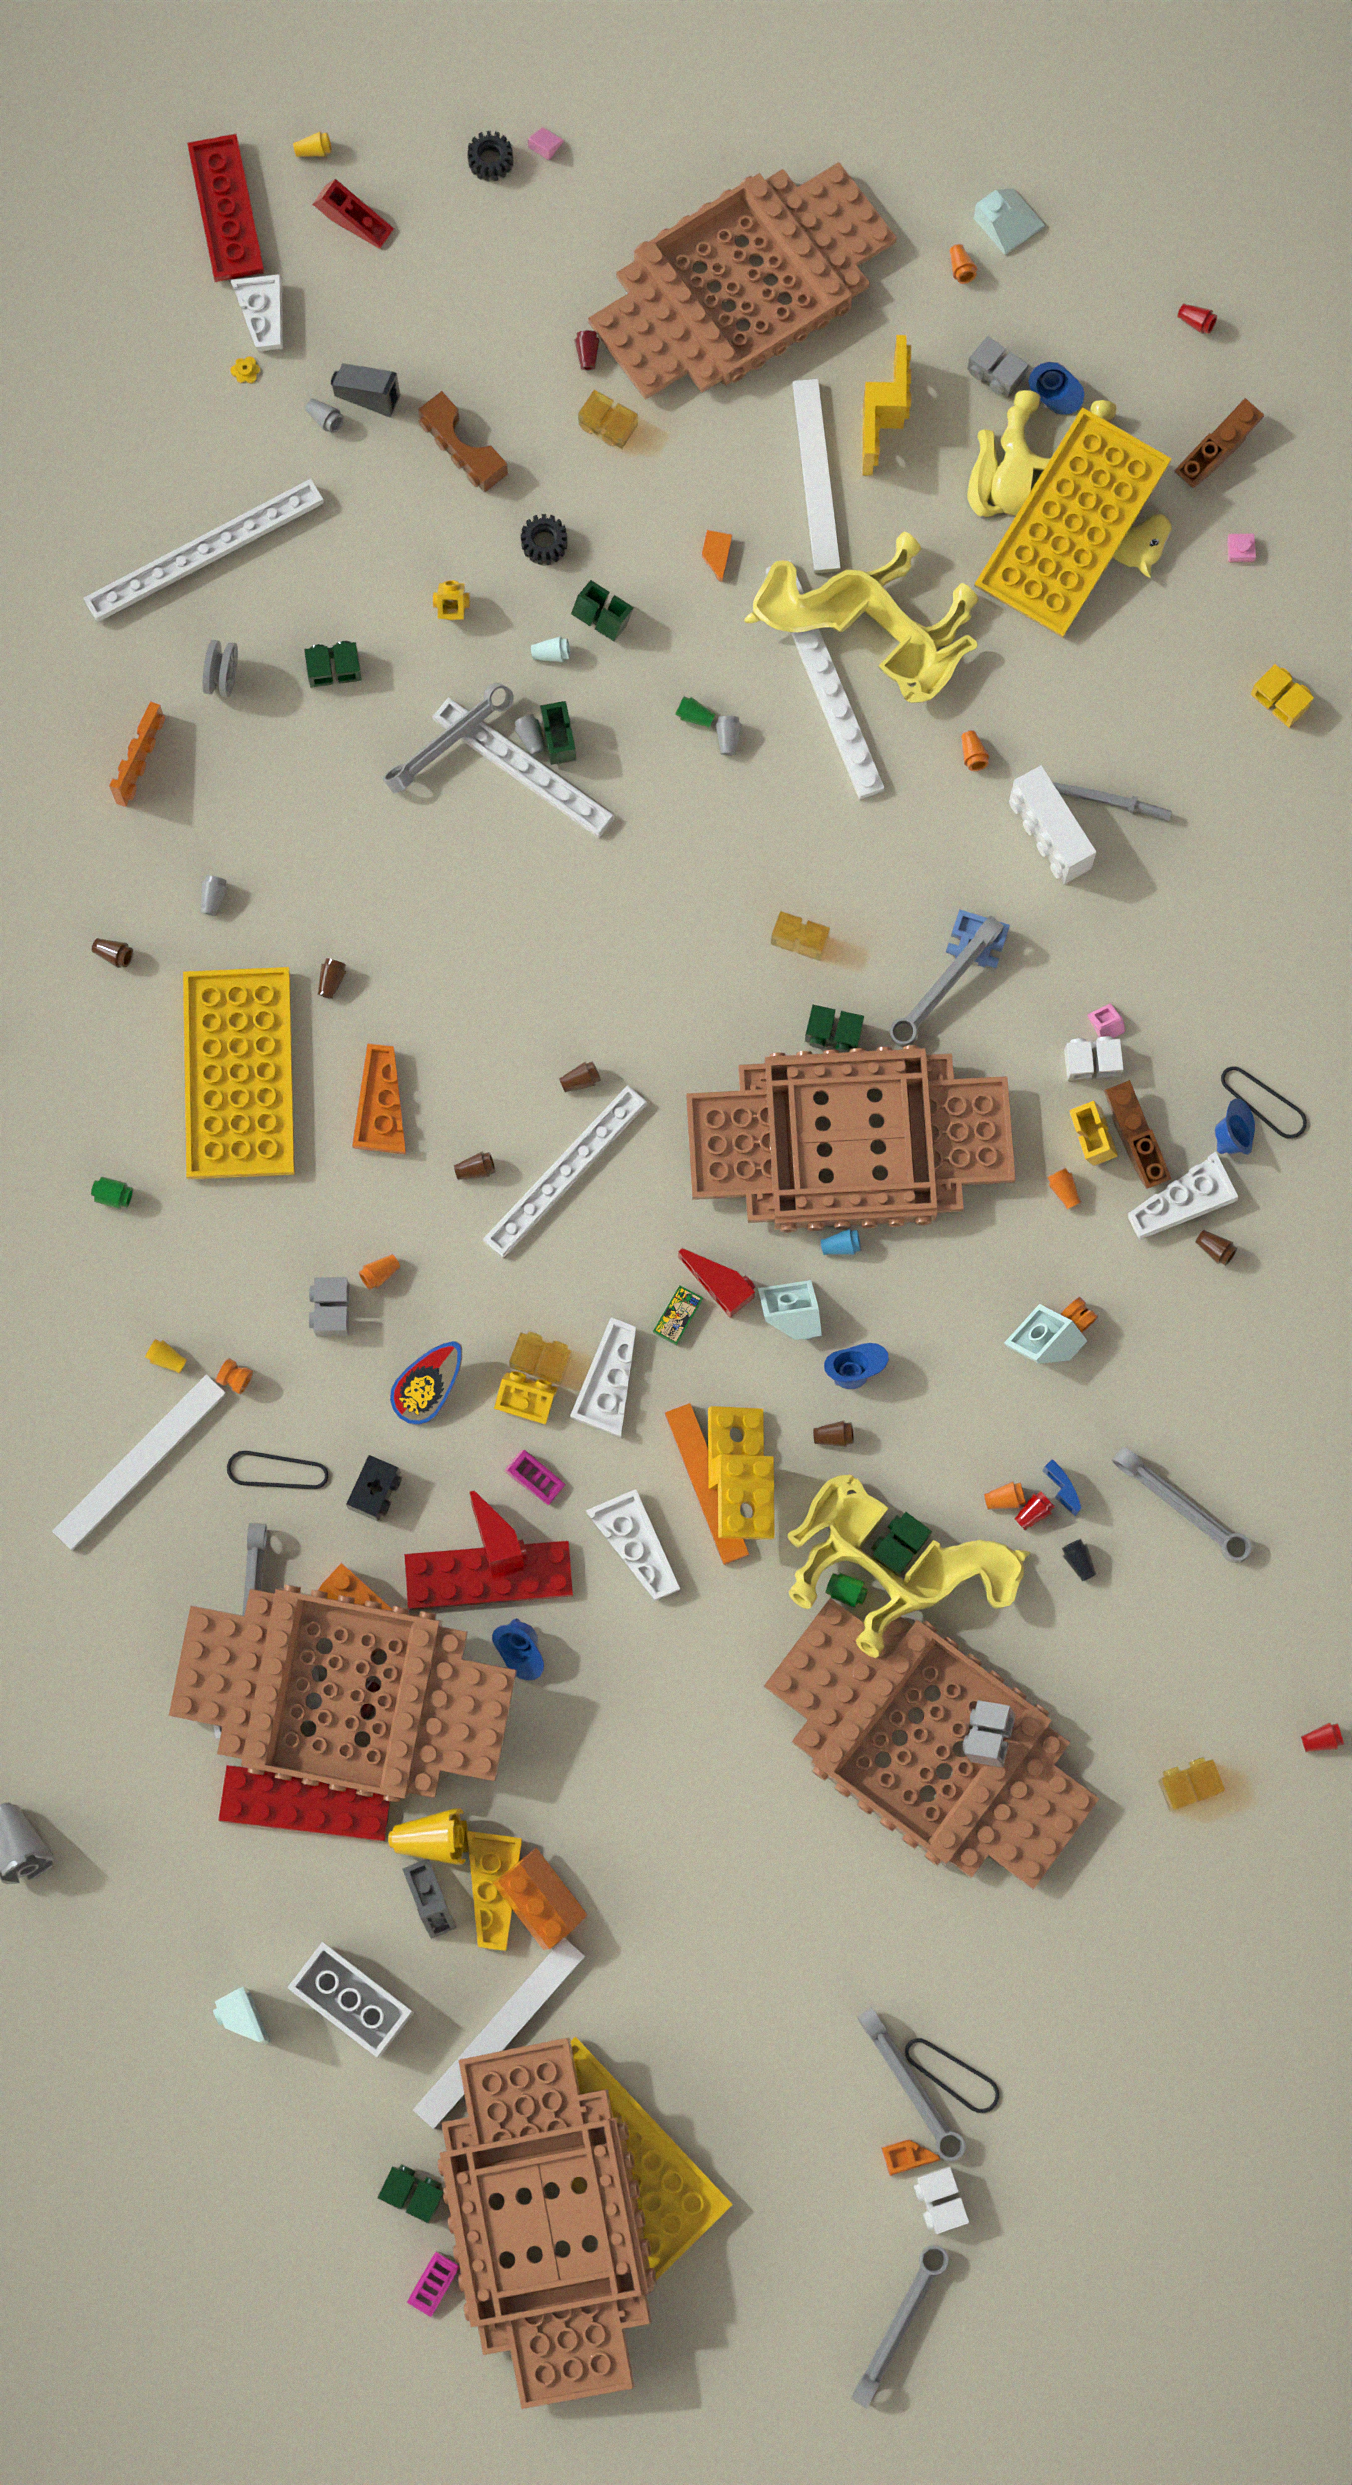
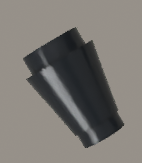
(1079, 1559)

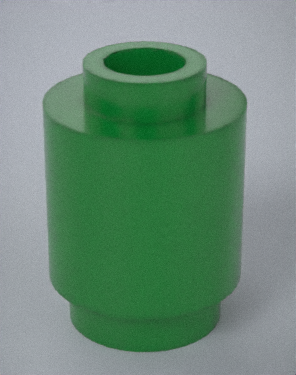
(111, 1193)
(846, 1589)

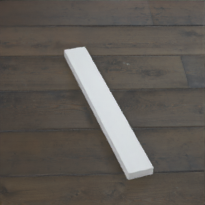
(816, 476)
(528, 771)
(565, 1171)
(139, 1462)
(502, 2028)

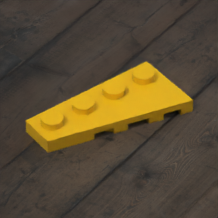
(489, 1859)

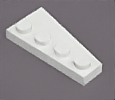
(1194, 1194)
(606, 1384)
(634, 1539)

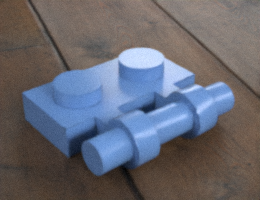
(966, 928)

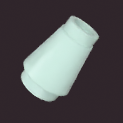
(551, 650)

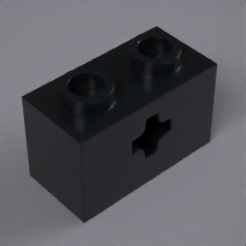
(372, 1473)

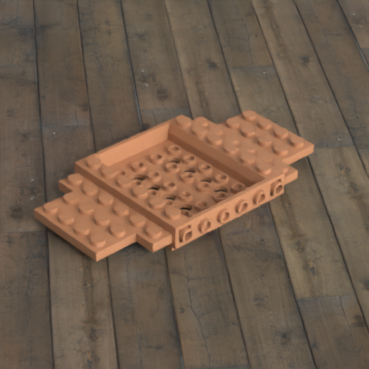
(807, 239)
(766, 1138)
(258, 1672)
(857, 1702)
(562, 2313)

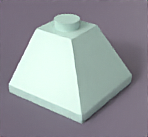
(1007, 219)
(792, 1309)
(1046, 1337)
(241, 2015)

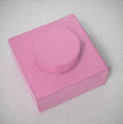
(1241, 547)

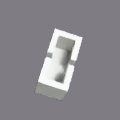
(1106, 1055)
(945, 2215)

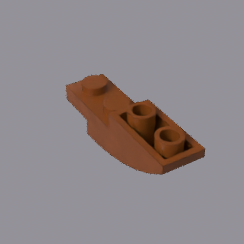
(1220, 444)
(1136, 1135)

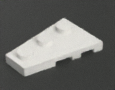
(262, 307)

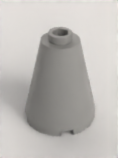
(20, 1847)

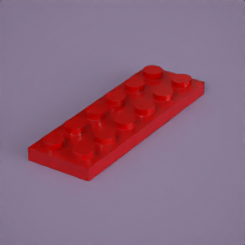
(225, 208)
(466, 1579)
(301, 1807)

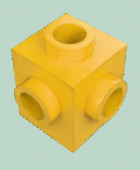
(451, 600)

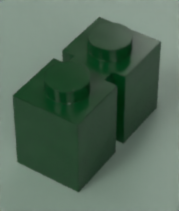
(590, 610)
(319, 663)
(556, 727)
(820, 1027)
(906, 1531)
(398, 2187)

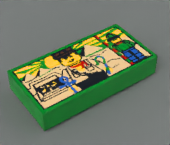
(678, 1315)

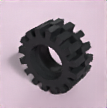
(491, 169)
(544, 525)

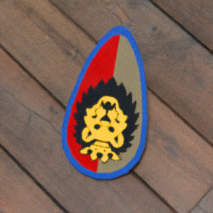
(426, 1384)

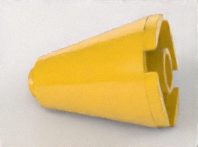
(432, 1837)

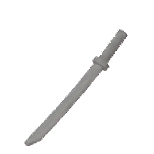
(1112, 799)

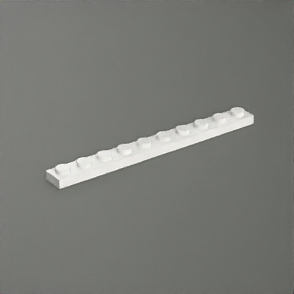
(203, 550)
(837, 710)

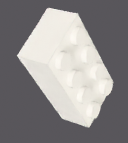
(1052, 825)
(350, 2000)

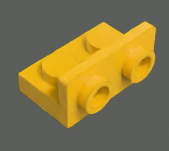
(525, 1397)

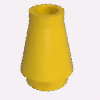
(313, 146)
(165, 1356)

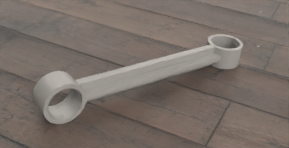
(403, 775)
(983, 938)
(1133, 1466)
(256, 1546)
(908, 2081)
(871, 2378)

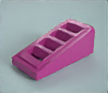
(541, 1469)
(446, 2263)

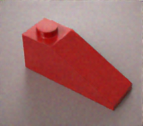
(352, 214)
(722, 1283)
(498, 1537)

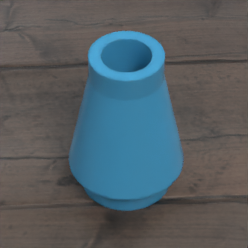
(843, 1243)

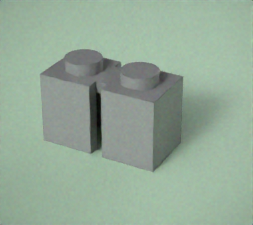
(1001, 372)
(331, 1305)
(990, 1725)

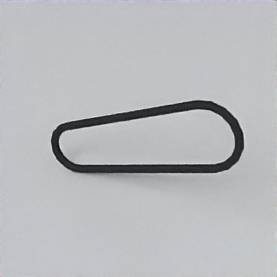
(1270, 1091)
(276, 1484)
(943, 2085)

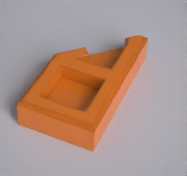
(716, 551)
(906, 2156)

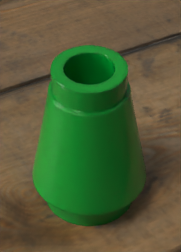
(694, 712)

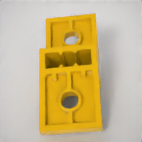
(886, 405)
(741, 1473)

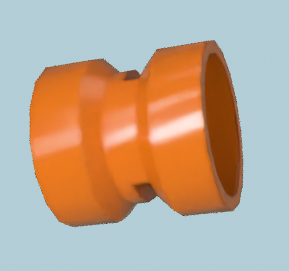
(1079, 1314)
(235, 1376)

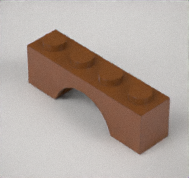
(482, 464)

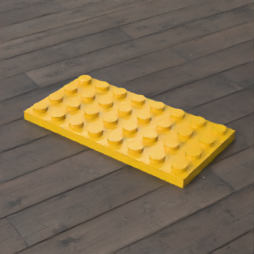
(1072, 522)
(238, 1073)
(673, 2191)

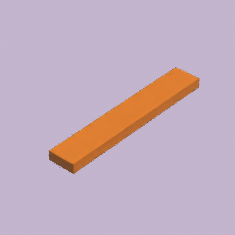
(695, 1458)

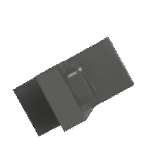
(429, 1898)

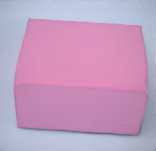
(544, 143)
(1107, 1021)

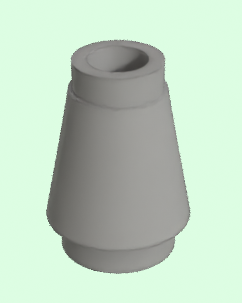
(325, 415)
(530, 733)
(728, 734)
(212, 894)

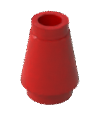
(1198, 318)
(1034, 1511)
(1324, 1738)

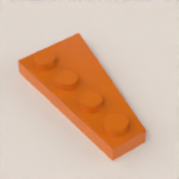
(129, 770)
(379, 1107)

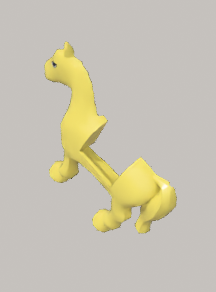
(1011, 482)
(855, 591)
(929, 1580)

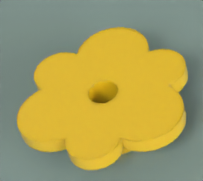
(249, 374)

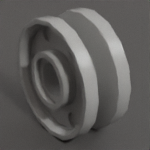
(220, 668)

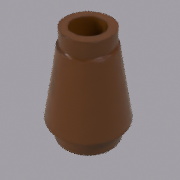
(114, 952)
(331, 975)
(580, 1077)
(477, 1166)
(1216, 1247)
(834, 1434)

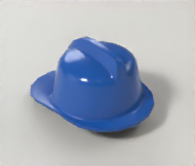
(1057, 388)
(1236, 1130)
(856, 1364)
(519, 1649)

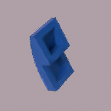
(1067, 1495)

